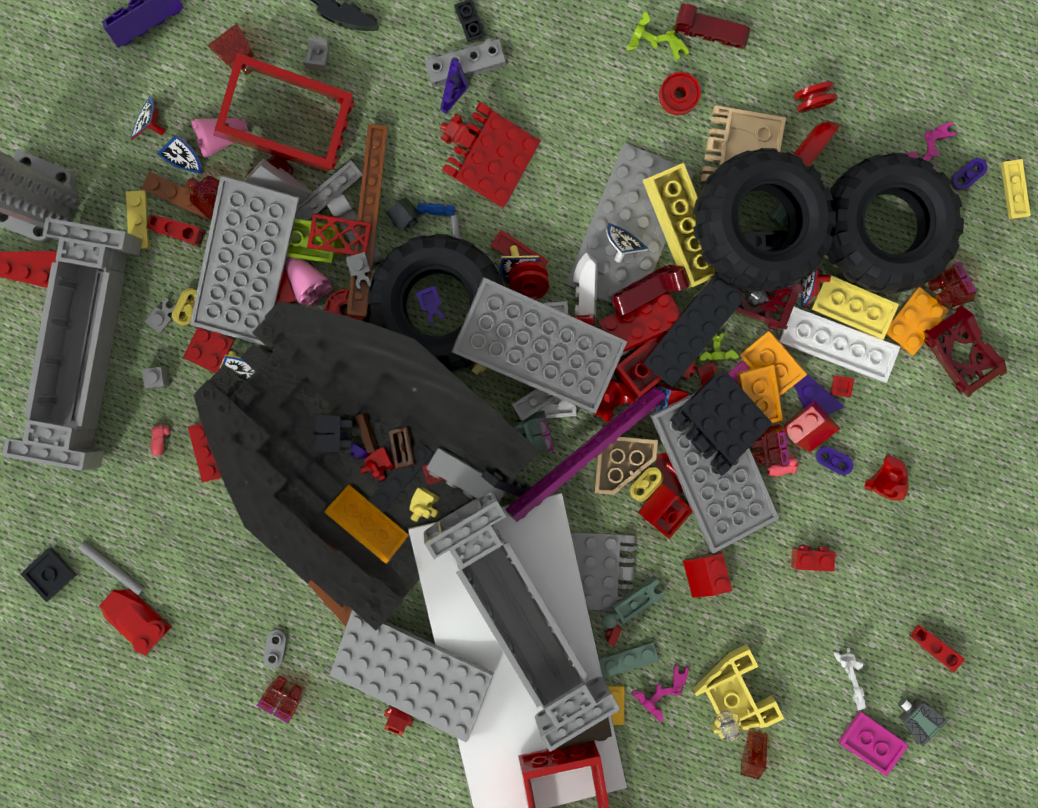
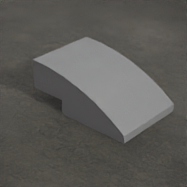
(277, 179)

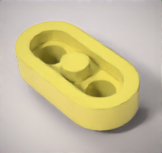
(185, 306)
(645, 483)

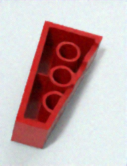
(27, 266)

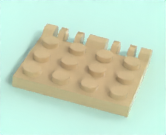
(742, 132)

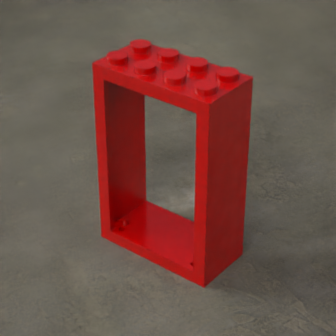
(267, 146)
(546, 763)

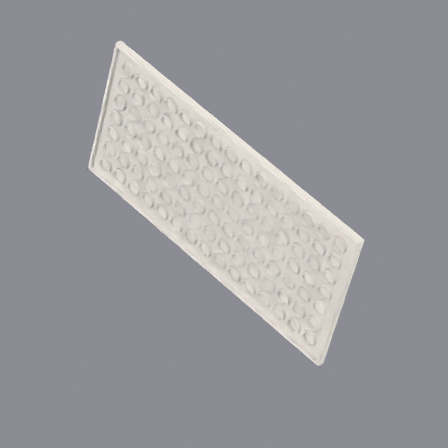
(508, 713)

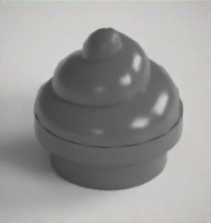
(758, 297)

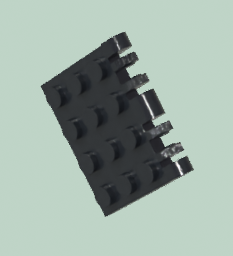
(725, 419)

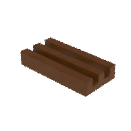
(367, 432)
(409, 447)

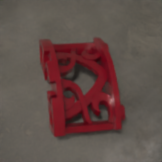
(769, 307)
(990, 358)

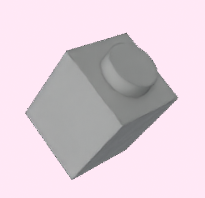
(155, 377)

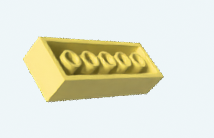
(674, 205)

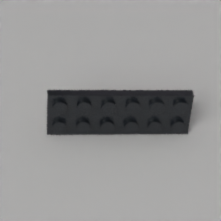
(693, 329)

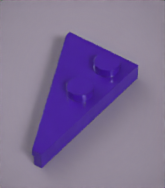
(455, 86)
(810, 390)

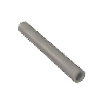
(111, 568)

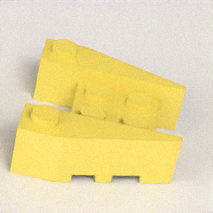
(729, 692)

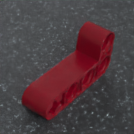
(710, 28)
(649, 287)

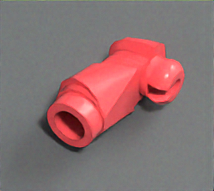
(157, 441)
(779, 470)

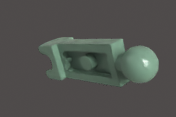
(633, 603)

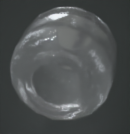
(728, 726)

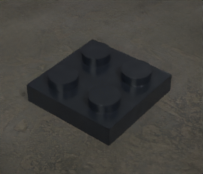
(48, 574)

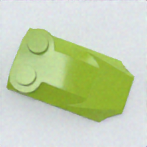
(300, 237)

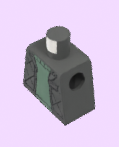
(920, 720)

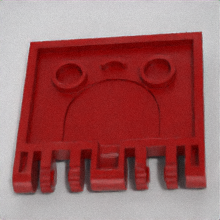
(494, 156)

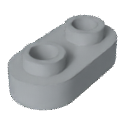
(275, 649)

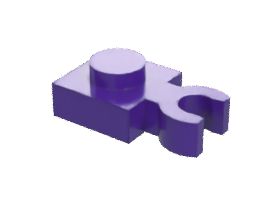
(430, 301)

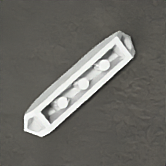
(586, 276)

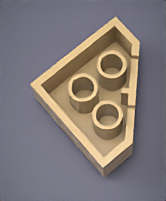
(622, 463)

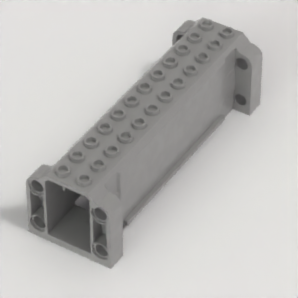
(34, 194)
(74, 346)
(521, 621)

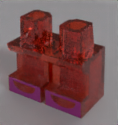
(955, 286)
(772, 447)
(289, 701)

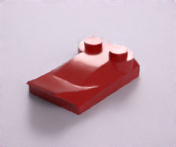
(134, 619)

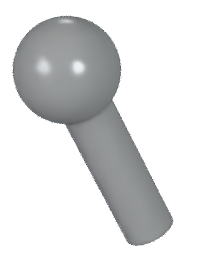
(455, 226)

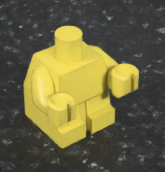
(422, 504)

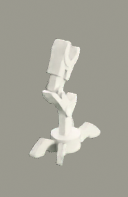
(849, 661)

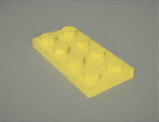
(855, 307)

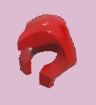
(614, 396)
(890, 480)

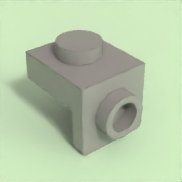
(317, 53)

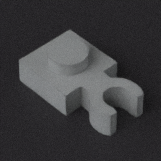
(358, 267)
(159, 317)

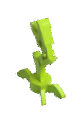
(675, 43)
(717, 355)

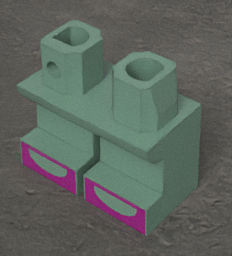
(536, 431)

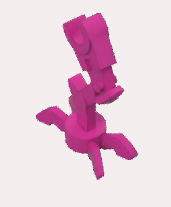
(938, 133)
(678, 681)

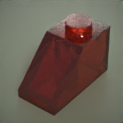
(754, 755)

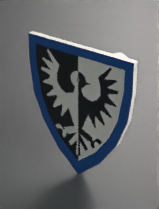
(623, 241)

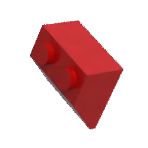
(810, 427)
(665, 511)
(707, 575)

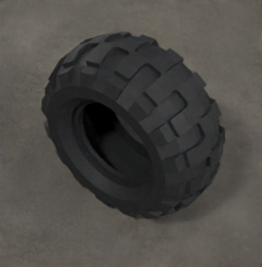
(807, 211)
(936, 215)
(408, 265)

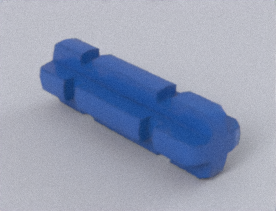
(436, 209)

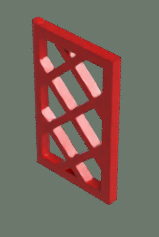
(332, 220)

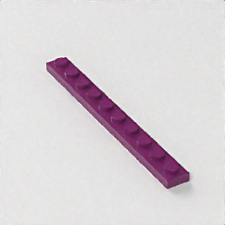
(585, 453)

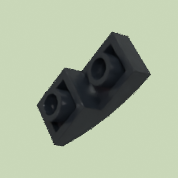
(469, 20)

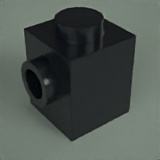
(403, 214)

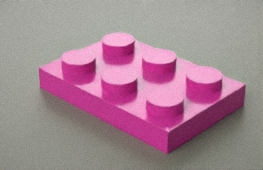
(873, 743)

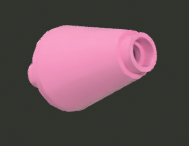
(205, 129)
(306, 281)

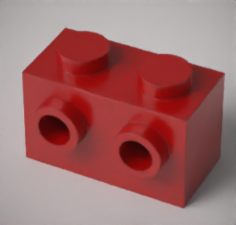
(813, 559)

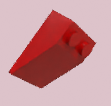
(635, 374)

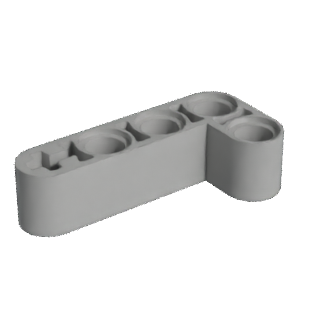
(341, 208)

